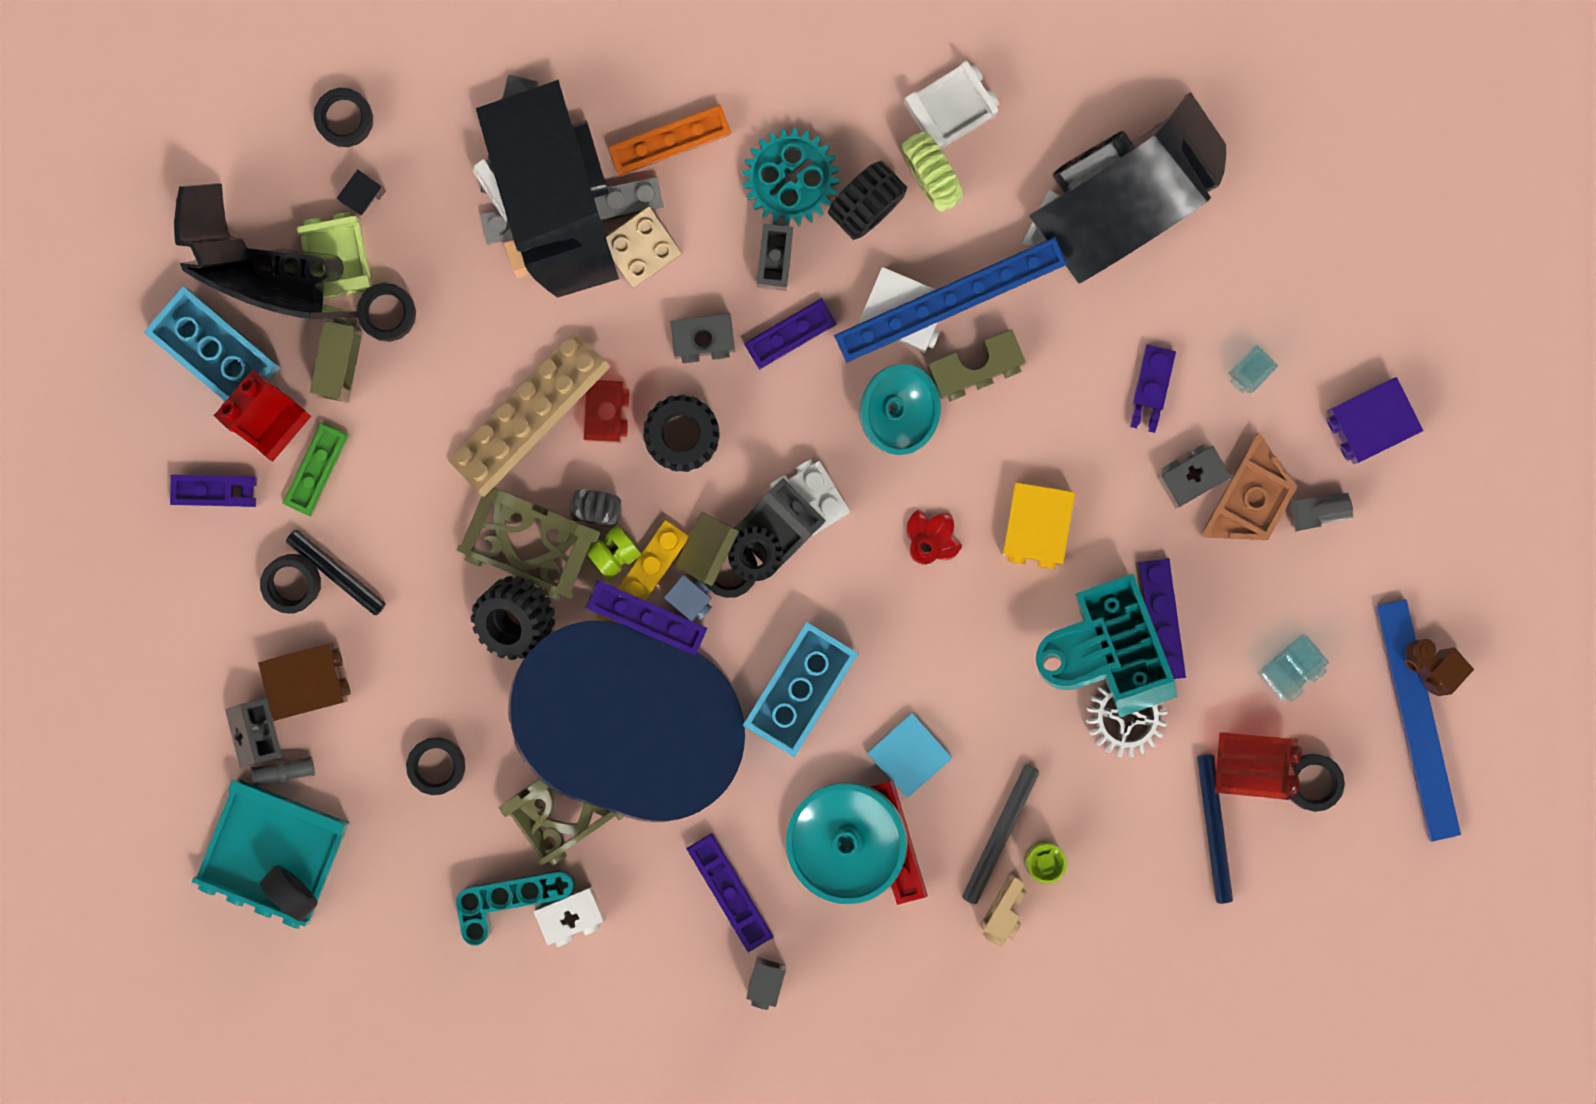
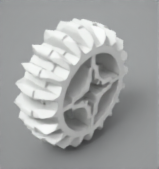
(1124, 730)

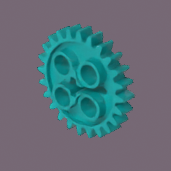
(772, 156)

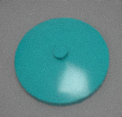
(846, 843)

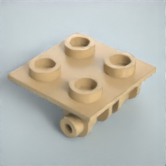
(641, 247)

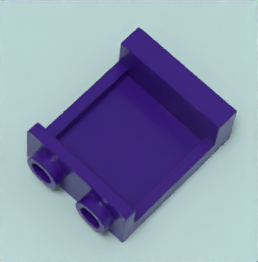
(1373, 421)

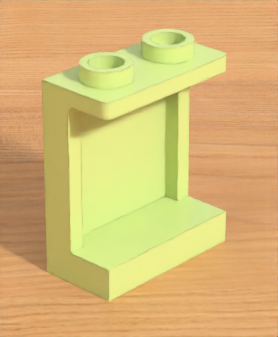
(342, 238)

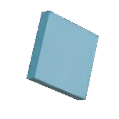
(909, 755)

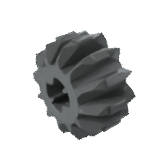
(595, 507)

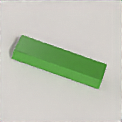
(316, 469)

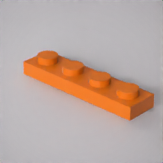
(669, 140)

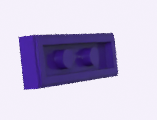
(790, 334)

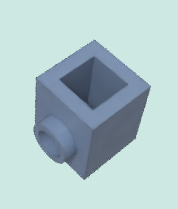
(690, 598)

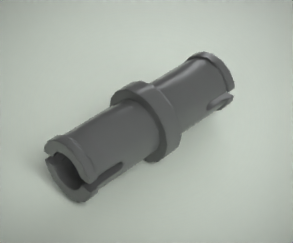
(283, 771)

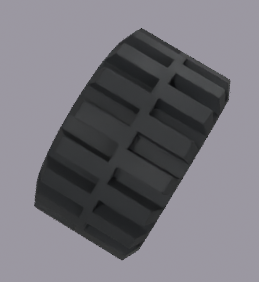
(867, 200)
(681, 406)
(526, 604)

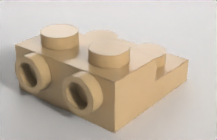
(1001, 919)

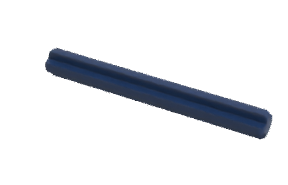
(1215, 829)

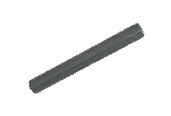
(1000, 834)

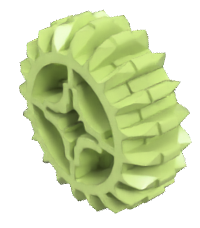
(932, 171)

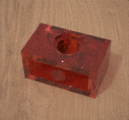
(606, 430)

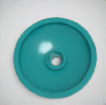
(913, 411)

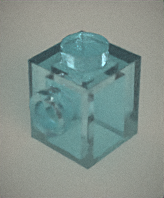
(1252, 370)

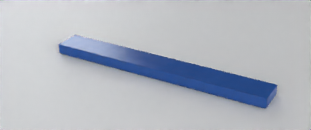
(950, 300)
(1418, 724)

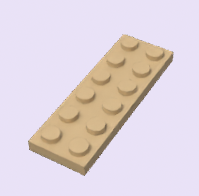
(528, 414)

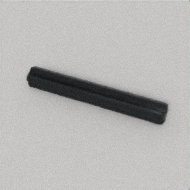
(335, 572)

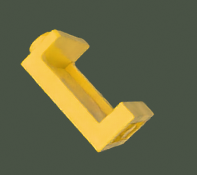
(1038, 525)

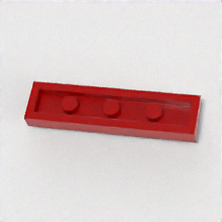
(909, 883)

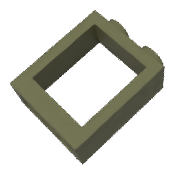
(336, 360)

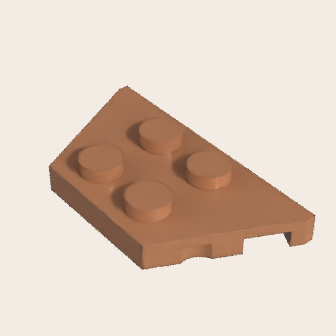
(1253, 497)

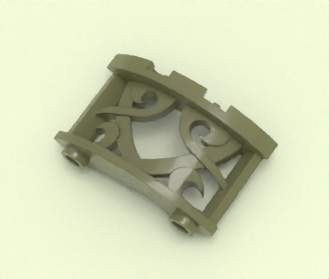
(504, 508)
(526, 814)

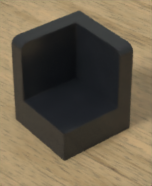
(360, 192)

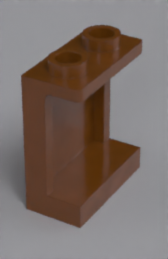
(304, 681)

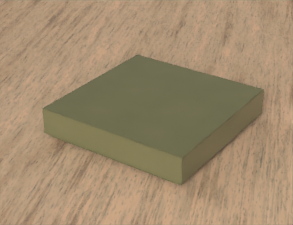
(706, 548)

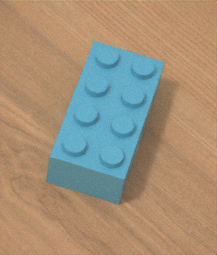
(208, 344)
(800, 689)

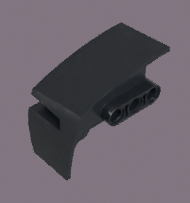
(549, 187)
(1132, 190)
(248, 272)

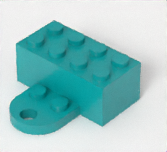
(1111, 644)

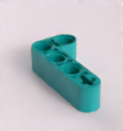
(516, 899)

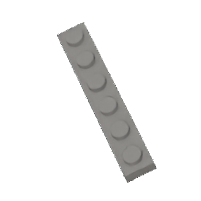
(620, 202)

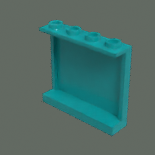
(267, 831)

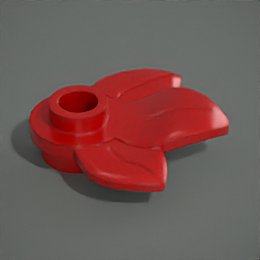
(935, 534)

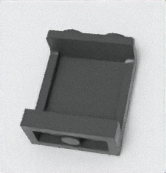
(786, 516)

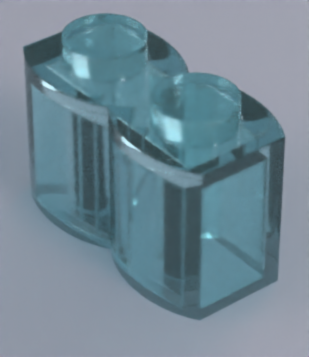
(1294, 668)

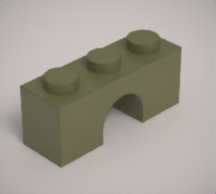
(1002, 358)

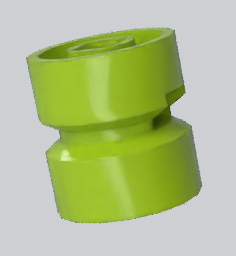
(605, 560)
(1045, 862)

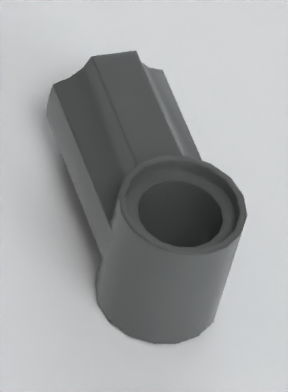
(1313, 512)

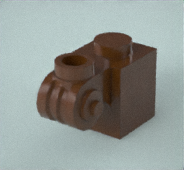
(1441, 672)

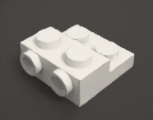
(819, 491)

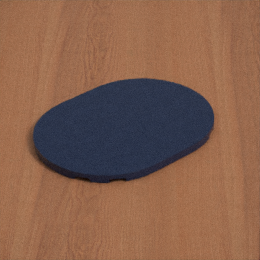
(626, 722)

